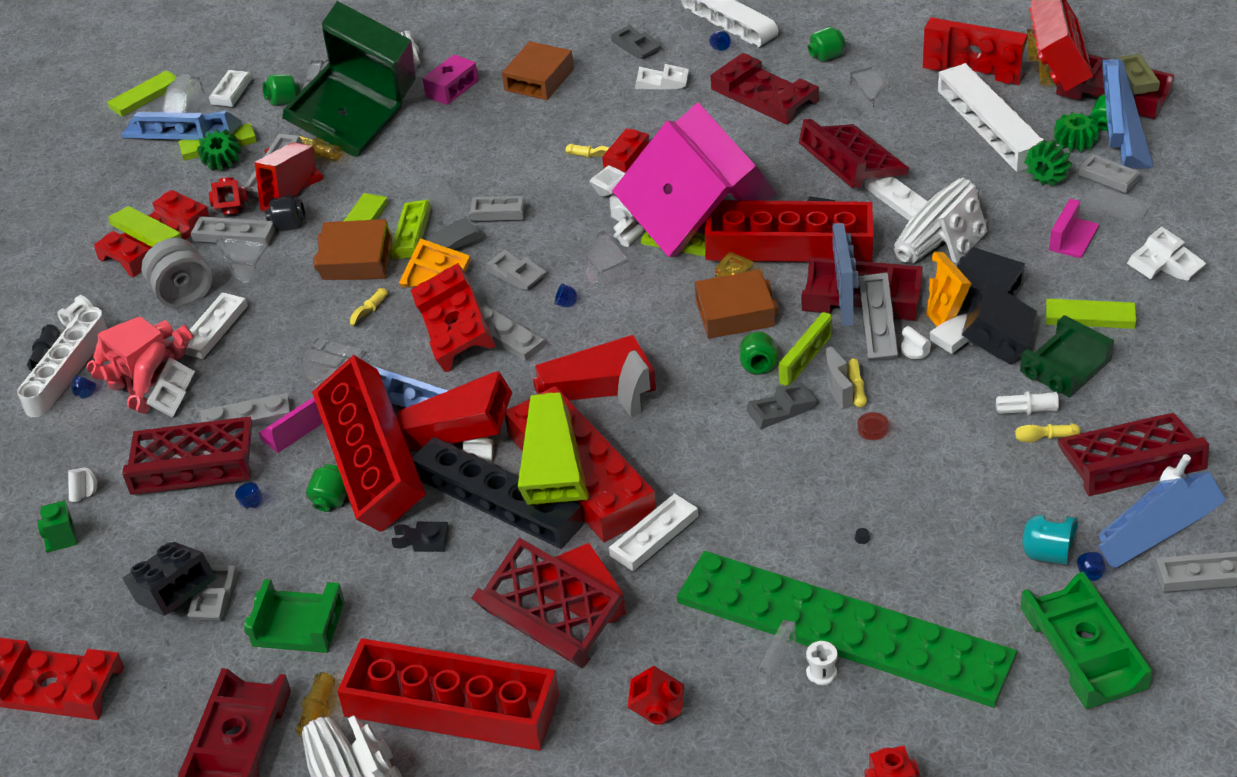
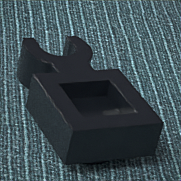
(423, 538)

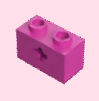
(450, 79)

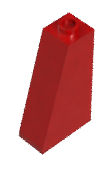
(590, 371)
(457, 414)

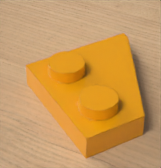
(429, 261)
(946, 290)

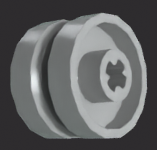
(176, 272)

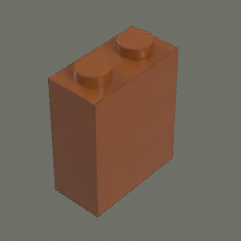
(538, 70)
(353, 250)
(735, 303)

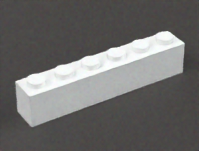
(988, 114)

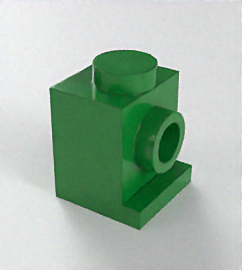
(57, 526)

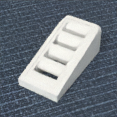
(606, 180)

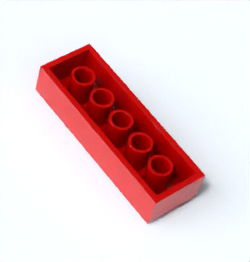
(1060, 42)
(787, 229)
(368, 444)
(615, 490)
(449, 693)

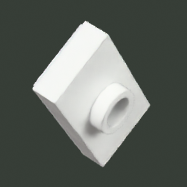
(230, 88)

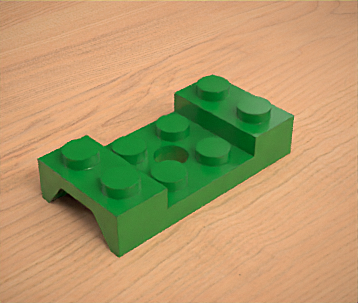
(1098, 666)

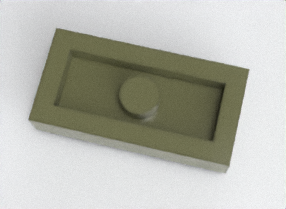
(1139, 74)

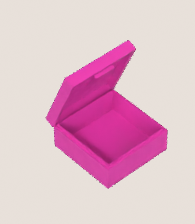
(702, 170)

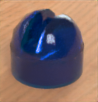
(720, 40)
(565, 296)
(82, 387)
(249, 495)
(1092, 565)

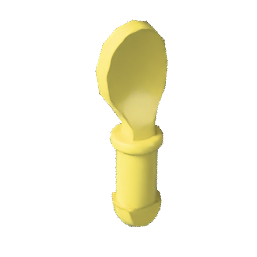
(586, 151)
(369, 305)
(853, 375)
(1032, 433)

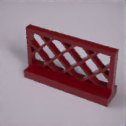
(849, 152)
(1133, 465)
(192, 468)
(539, 628)

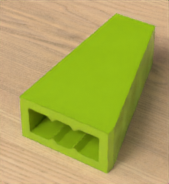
(550, 454)

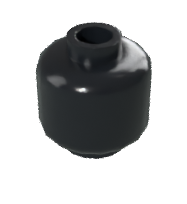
(285, 212)

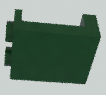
(1068, 357)

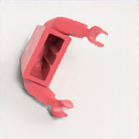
(176, 349)
(138, 352)

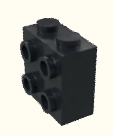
(984, 266)
(999, 323)
(169, 577)

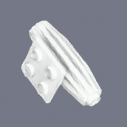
(948, 216)
(332, 755)

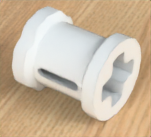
(68, 314)
(827, 662)

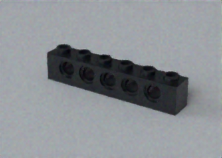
(495, 492)

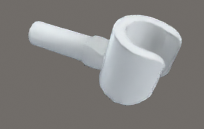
(1178, 472)

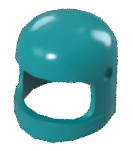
(1048, 540)

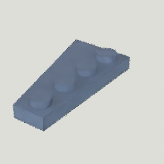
(845, 272)

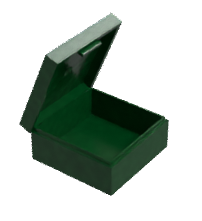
(364, 77)

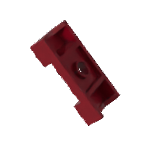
(760, 90)
(1147, 104)
(822, 290)
(232, 705)

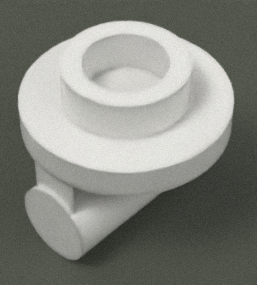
(627, 231)
(914, 344)
(480, 447)
(81, 484)

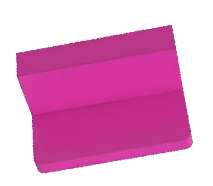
(1071, 234)
(292, 426)

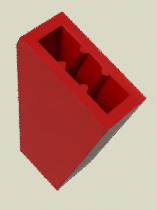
(284, 172)
(588, 563)

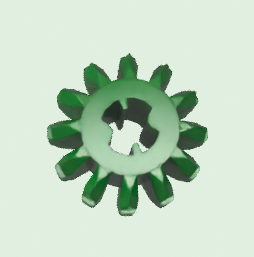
(1076, 131)
(219, 149)
(1048, 162)

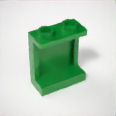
(294, 618)

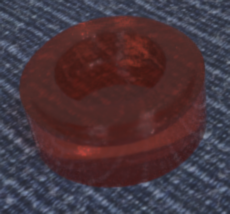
(872, 426)

